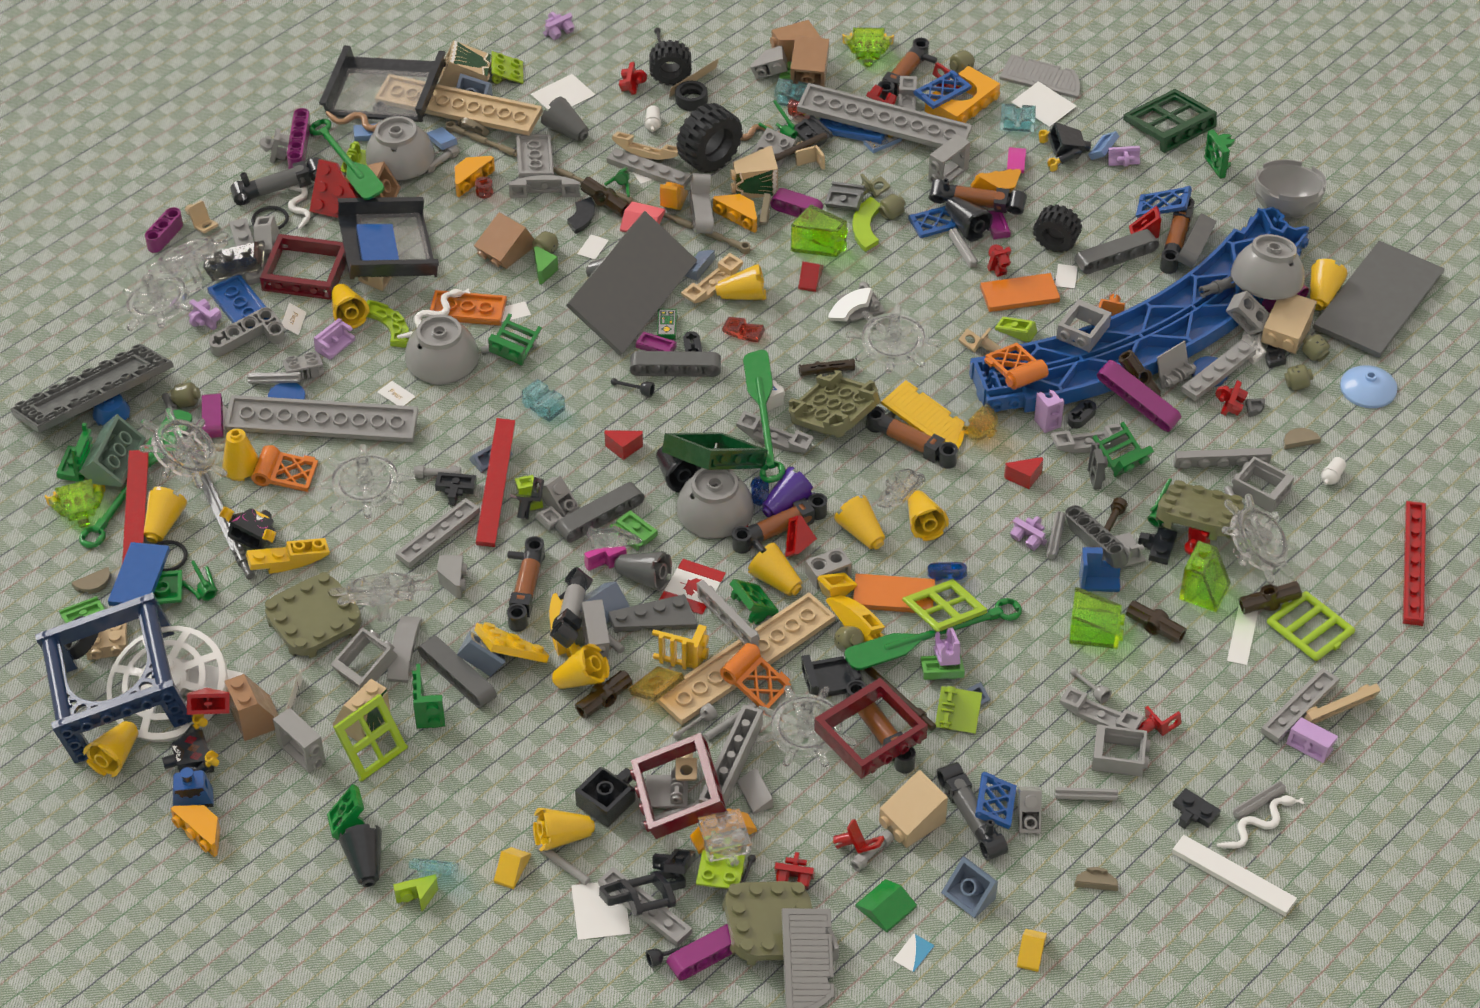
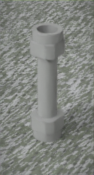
(451, 152)
(420, 471)
(860, 861)

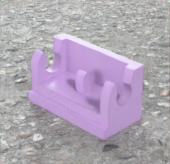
(333, 339)
(1048, 411)
(947, 649)
(1311, 740)

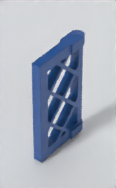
(957, 80)
(1172, 207)
(932, 230)
(997, 784)

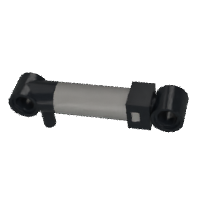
(568, 621)

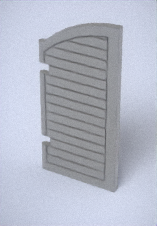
(1031, 71)
(807, 957)

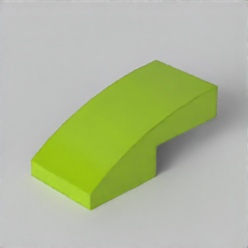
(524, 487)

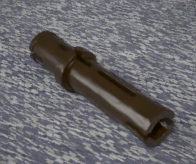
(826, 367)

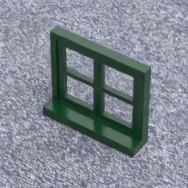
(1184, 130)

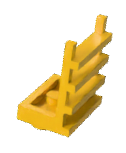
(693, 649)

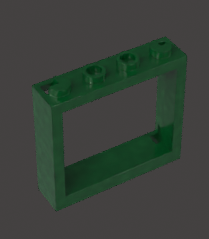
(701, 451)

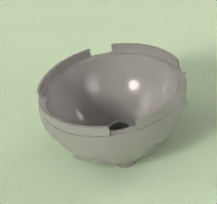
(1289, 187)

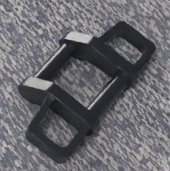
(630, 895)

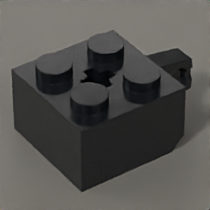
(606, 795)

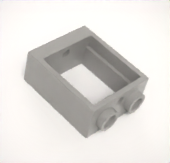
(953, 150)
(1088, 313)
(1269, 473)
(595, 625)
(353, 649)
(1121, 736)
(299, 740)

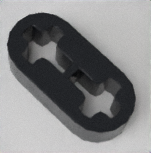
(688, 346)
(1085, 416)

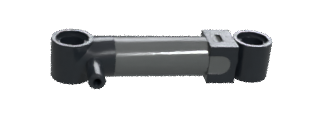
(300, 175)
(960, 792)

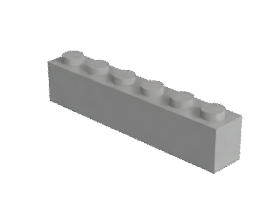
(736, 750)

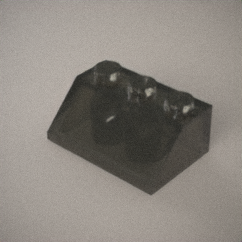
(235, 261)

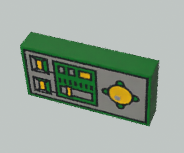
(667, 323)

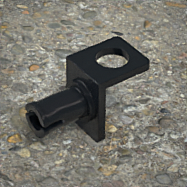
(525, 500)

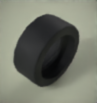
(688, 87)

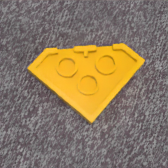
(509, 643)

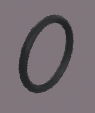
(271, 207)
(184, 551)

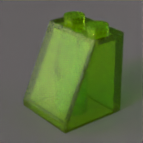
(818, 233)
(1205, 578)
(1095, 621)

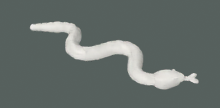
(298, 210)
(427, 313)
(1241, 826)

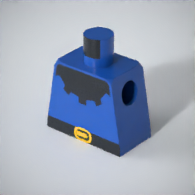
(192, 788)

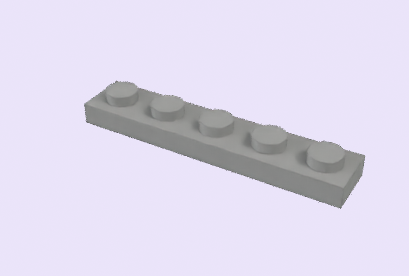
(647, 168)
(242, 235)
(1218, 370)
(1220, 458)
(437, 532)
(727, 614)
(1297, 706)
(660, 919)

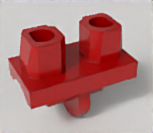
(631, 78)
(875, 93)
(999, 259)
(1230, 397)
(1194, 536)
(804, 874)

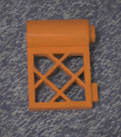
(1022, 373)
(269, 467)
(745, 663)

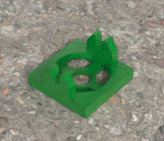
(1221, 143)
(746, 592)
(348, 809)

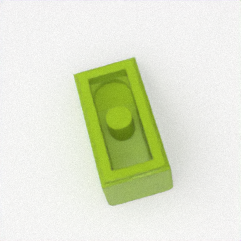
(1017, 328)

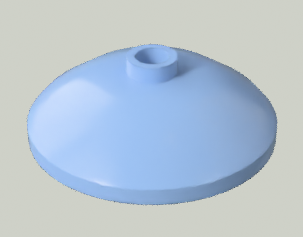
(1368, 386)

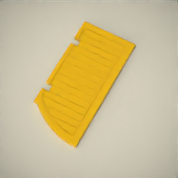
(924, 413)

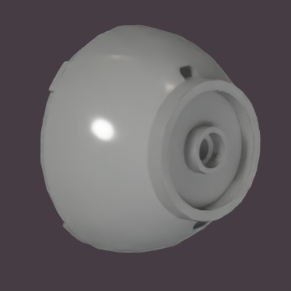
(412, 144)
(1269, 268)
(446, 351)
(718, 503)

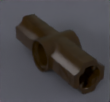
(604, 196)
(1132, 364)
(1270, 597)
(1156, 621)
(603, 694)

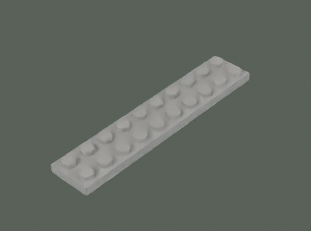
(880, 116)
(322, 418)

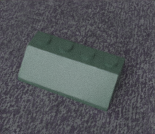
(109, 454)

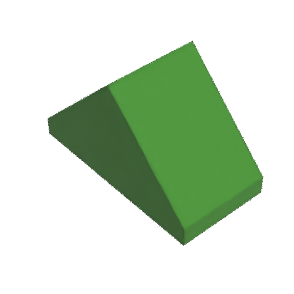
(545, 264)

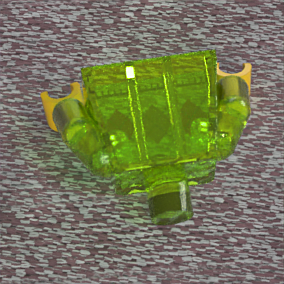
(868, 44)
(77, 501)

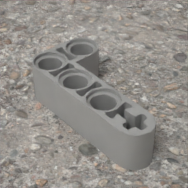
(700, 203)
(222, 342)

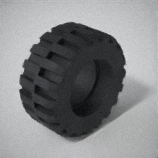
(709, 137)

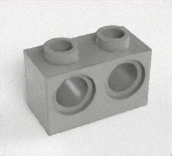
(1248, 312)
(831, 562)

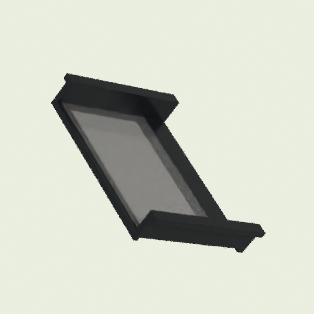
(397, 84)
(409, 232)

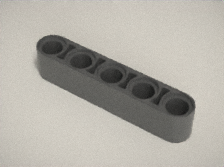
(1196, 240)
(1116, 251)
(675, 363)
(599, 512)
(1096, 535)
(457, 671)

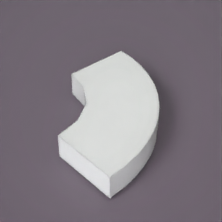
(850, 303)
(1255, 341)

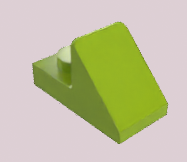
(420, 888)

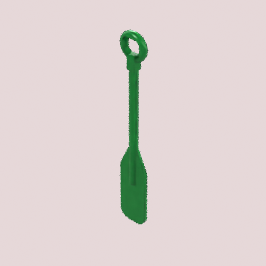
(359, 175)
(759, 387)
(102, 523)
(900, 644)

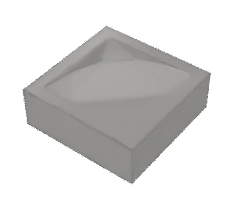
(548, 518)

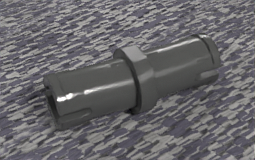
(1216, 287)

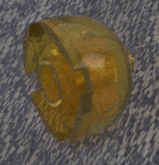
(982, 424)

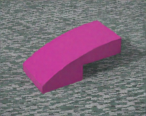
(1016, 158)
(602, 556)

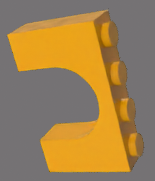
(983, 91)

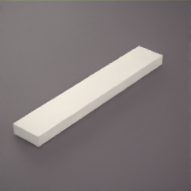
(1234, 875)

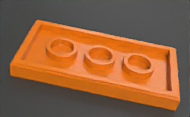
(1019, 292)
(473, 307)
(886, 592)

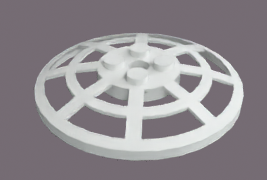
(179, 674)

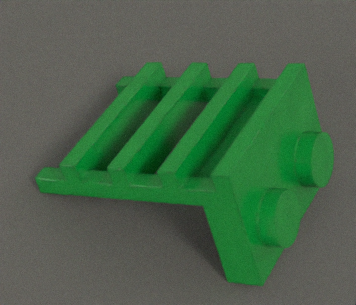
(508, 349)
(75, 457)
(1129, 460)
(427, 709)

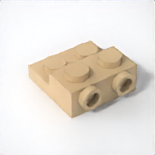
(109, 643)

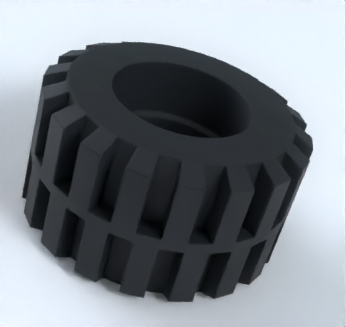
(670, 52)
(1057, 228)

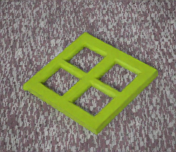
(956, 618)
(370, 738)

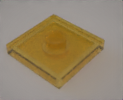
(656, 684)

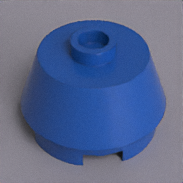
(108, 409)

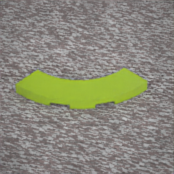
(861, 224)
(391, 319)

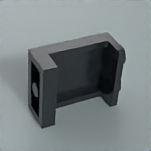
(828, 672)

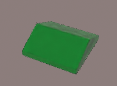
(170, 587)
(886, 904)

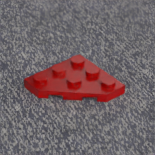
(328, 187)

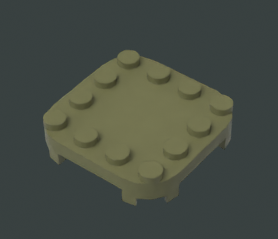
(834, 404)
(1196, 508)
(310, 616)
(756, 917)

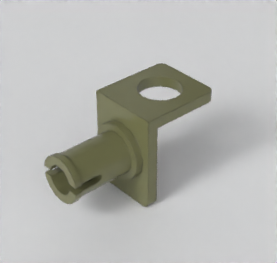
(870, 185)

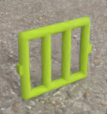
(1303, 643)

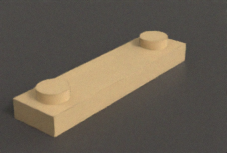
(1363, 695)

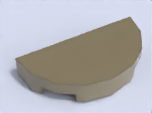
(473, 126)
(765, 212)
(1300, 437)
(94, 582)
(1096, 879)

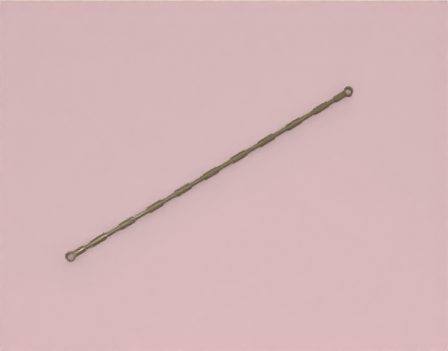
(451, 127)

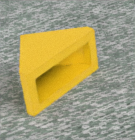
(836, 584)
(511, 866)
(1031, 950)

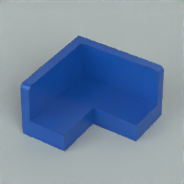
(1097, 574)

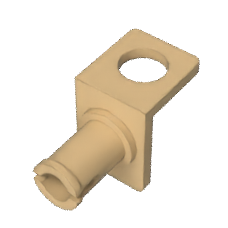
(810, 155)
(200, 217)
(982, 341)
(689, 766)

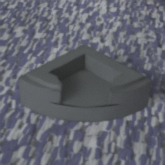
(1255, 406)

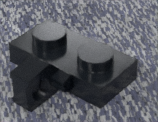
(455, 485)
(1159, 544)
(1195, 809)
(676, 863)

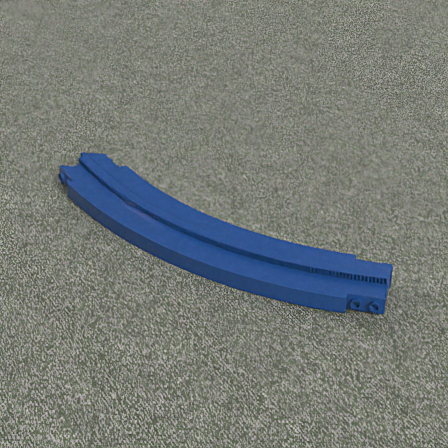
(1146, 328)

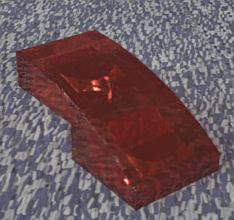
(740, 329)

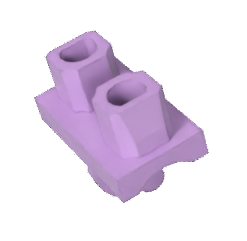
(556, 23)
(1123, 155)
(202, 315)
(1030, 528)

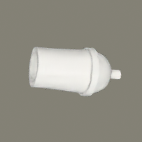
(652, 119)
(1332, 473)

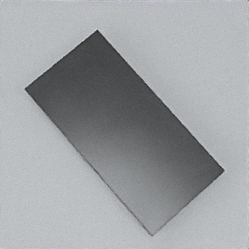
(631, 283)
(1378, 299)
(90, 387)

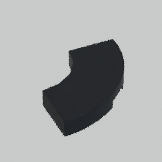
(582, 217)
(1275, 356)

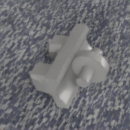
(272, 144)

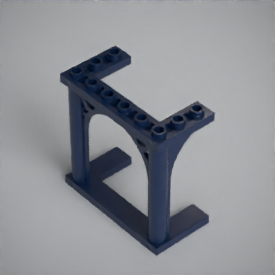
(59, 661)

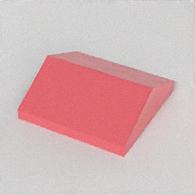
(635, 209)

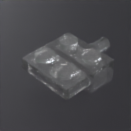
(725, 836)

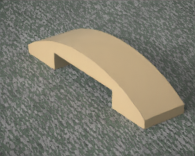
(626, 142)
(706, 288)

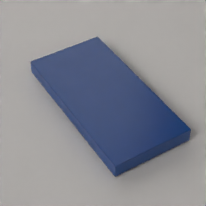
(852, 132)
(377, 242)
(235, 298)
(139, 572)

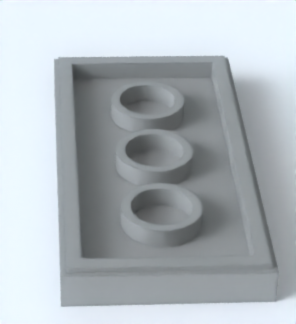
(534, 155)

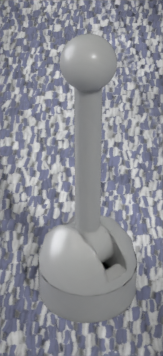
(1100, 693)
(706, 713)

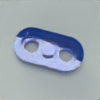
(759, 491)
(947, 570)

